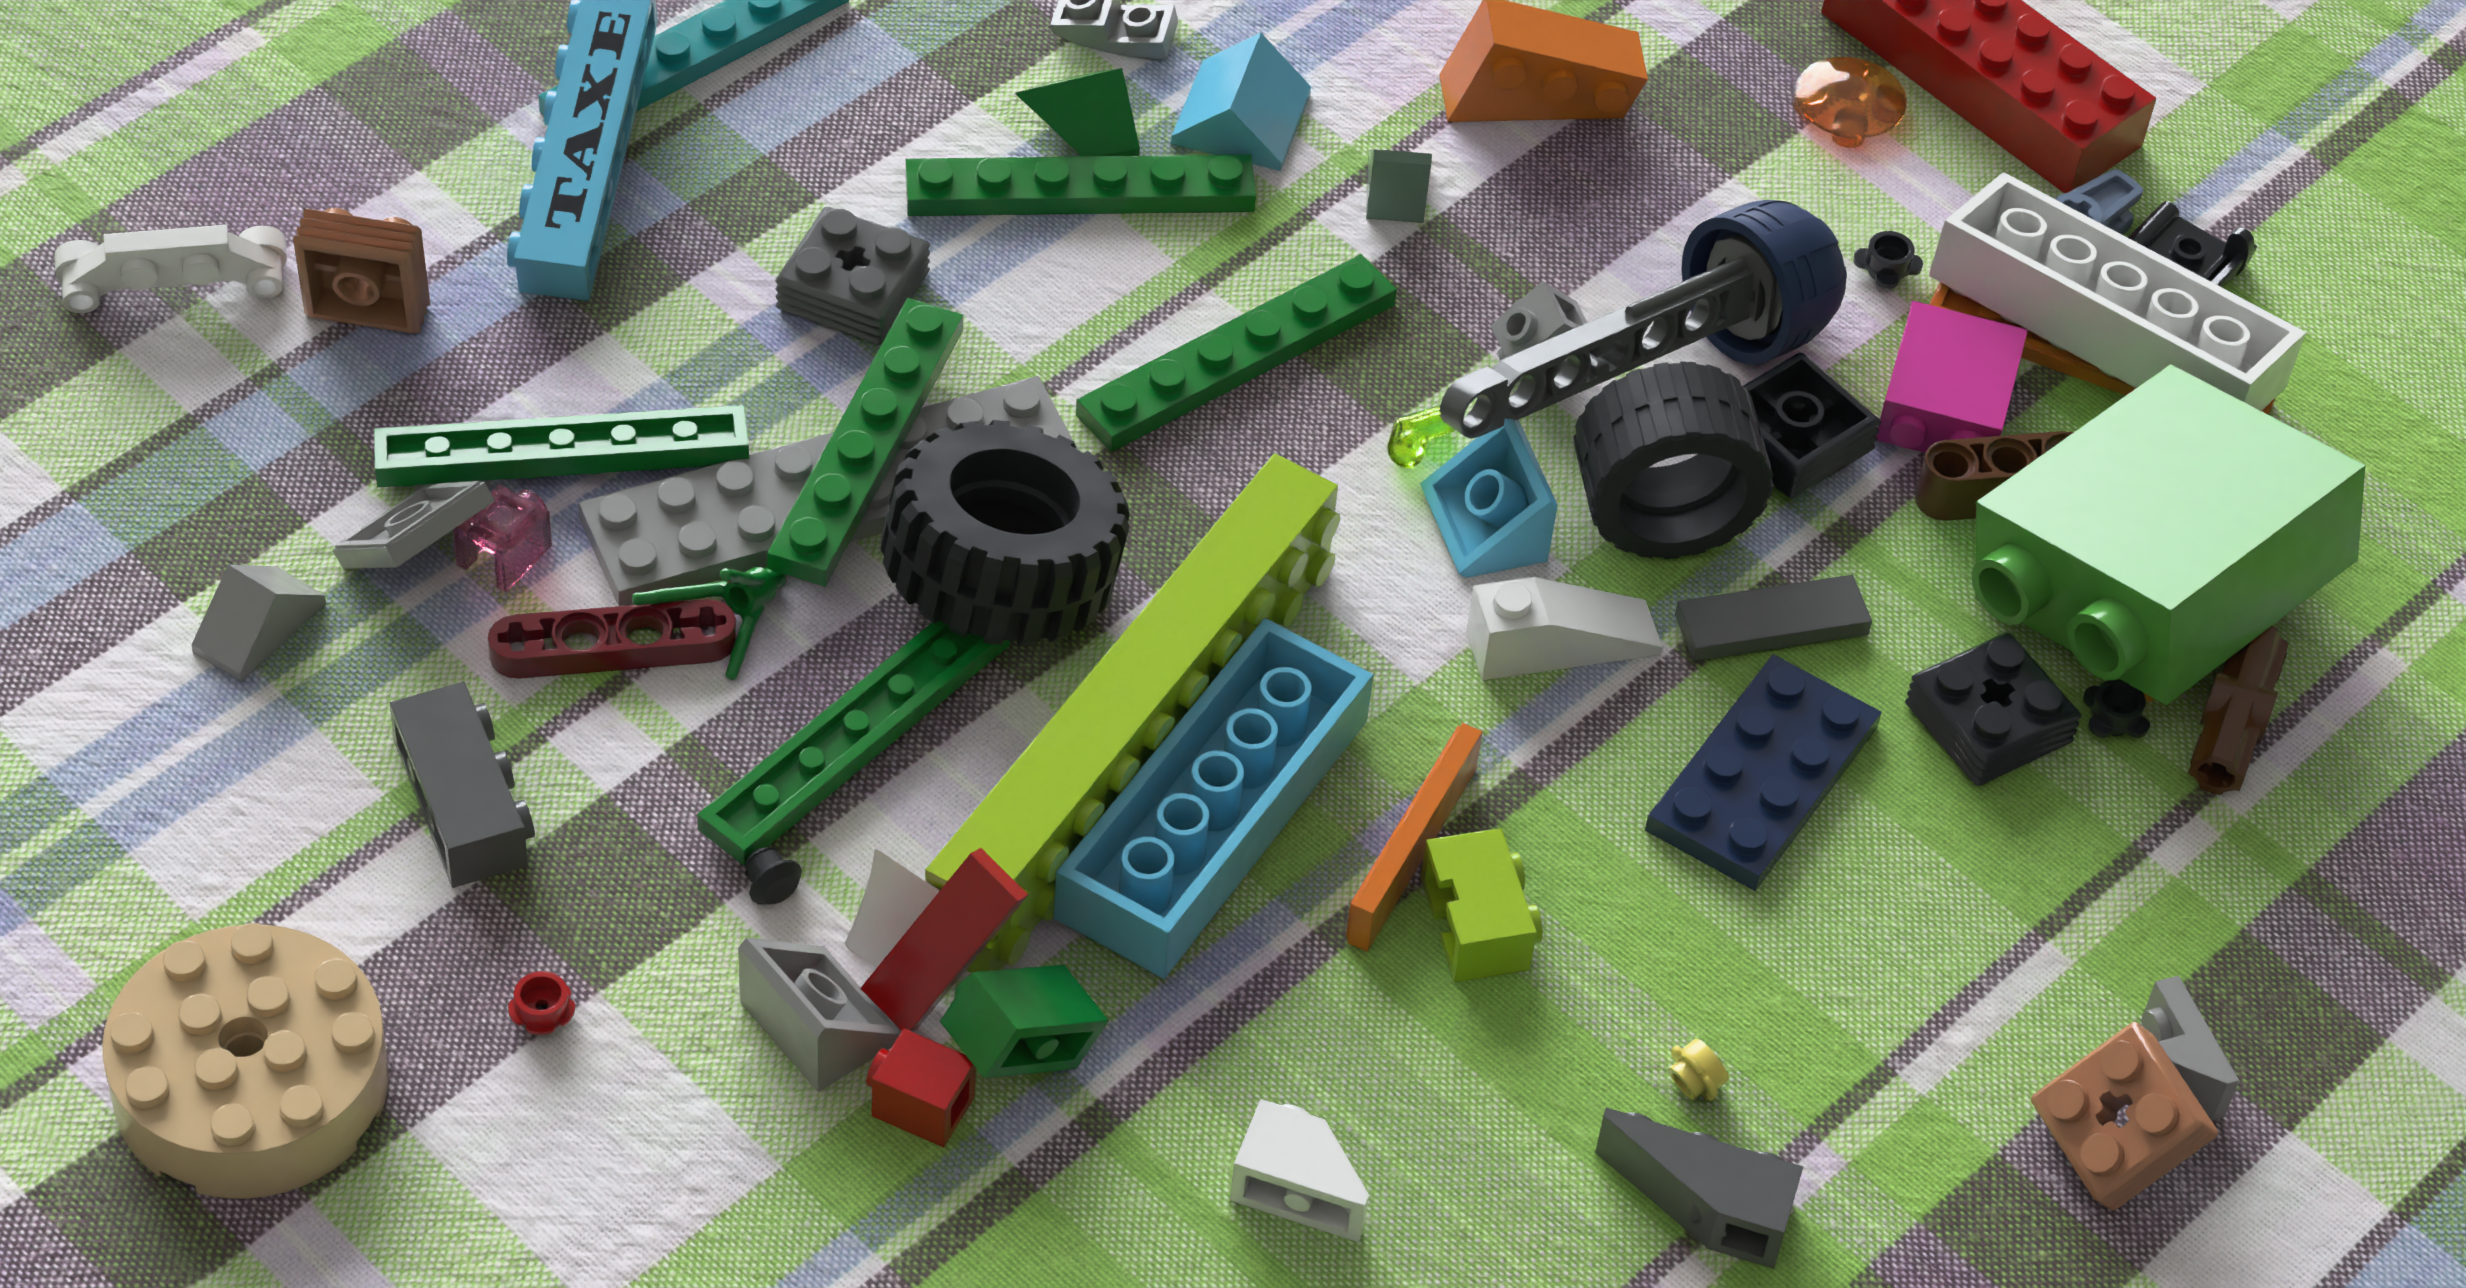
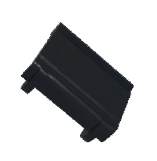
(2193, 247)

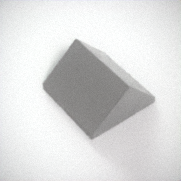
(811, 1008)

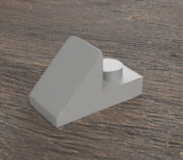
(2190, 1045)

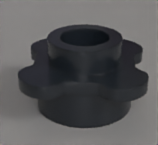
(1888, 258)
(2116, 710)

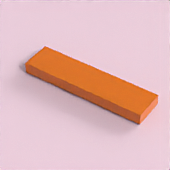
(1407, 843)

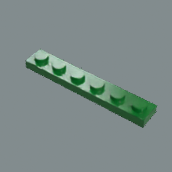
(1079, 185)
(1235, 352)
(865, 443)
(559, 446)
(843, 739)

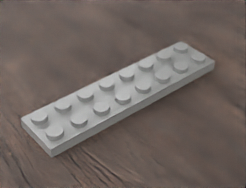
(731, 511)

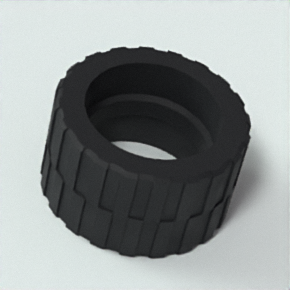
(1663, 416)

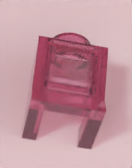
(510, 528)

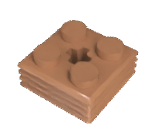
(362, 270)
(2162, 1114)

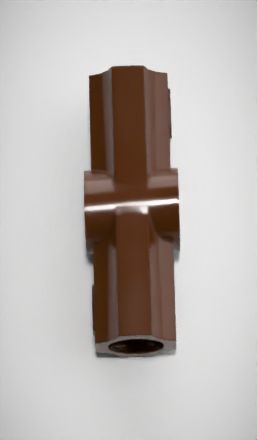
(2238, 713)

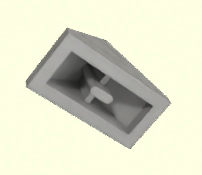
(253, 617)

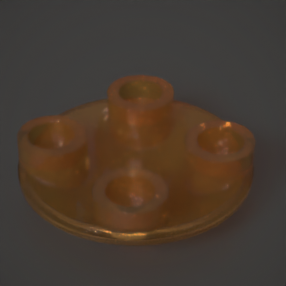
(1850, 99)

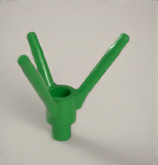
(742, 592)

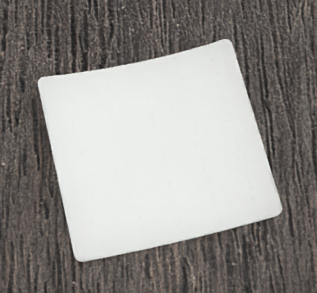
(888, 908)

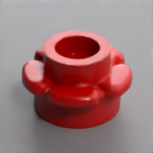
(541, 989)

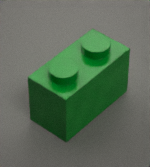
(1023, 1020)

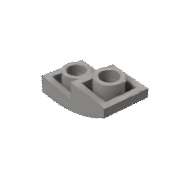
(1117, 28)

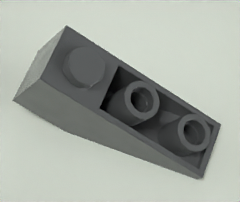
(1714, 1190)

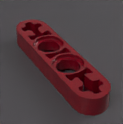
(614, 648)

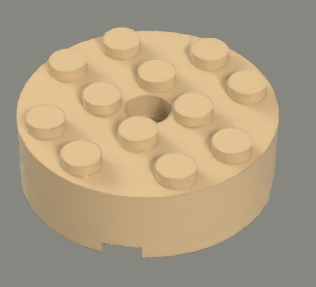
(246, 1060)

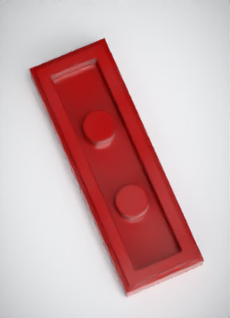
(944, 941)

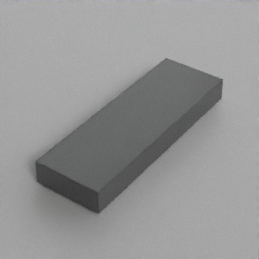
(1773, 618)

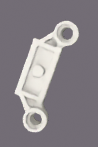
(169, 259)

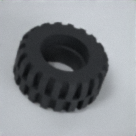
(1004, 532)

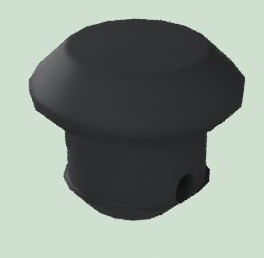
(771, 876)

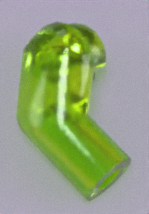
(1411, 434)

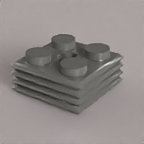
(852, 274)

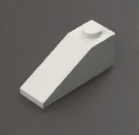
(1554, 626)

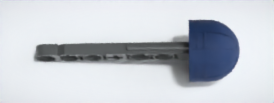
(1754, 287)

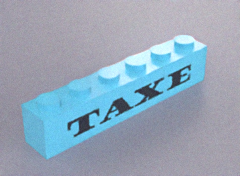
(583, 147)

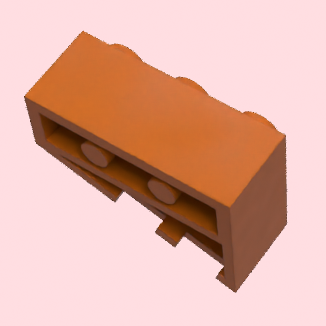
(1540, 67)

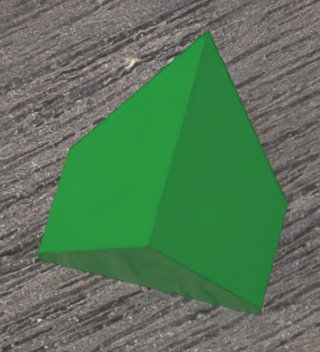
(1088, 112)

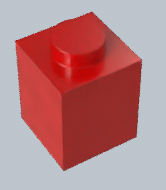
(921, 1087)

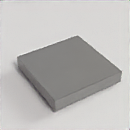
(412, 525)

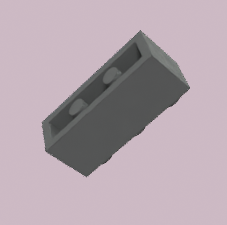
(461, 783)

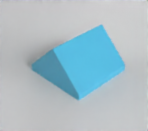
(1244, 104)
(1493, 503)

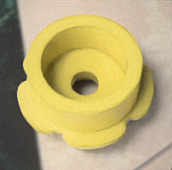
(1697, 1070)

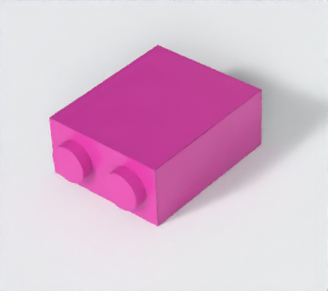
(1950, 378)

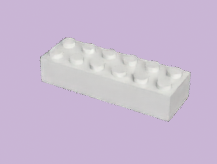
(2108, 295)

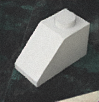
(1298, 1172)

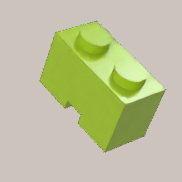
(1481, 895)

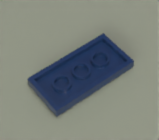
(1763, 772)

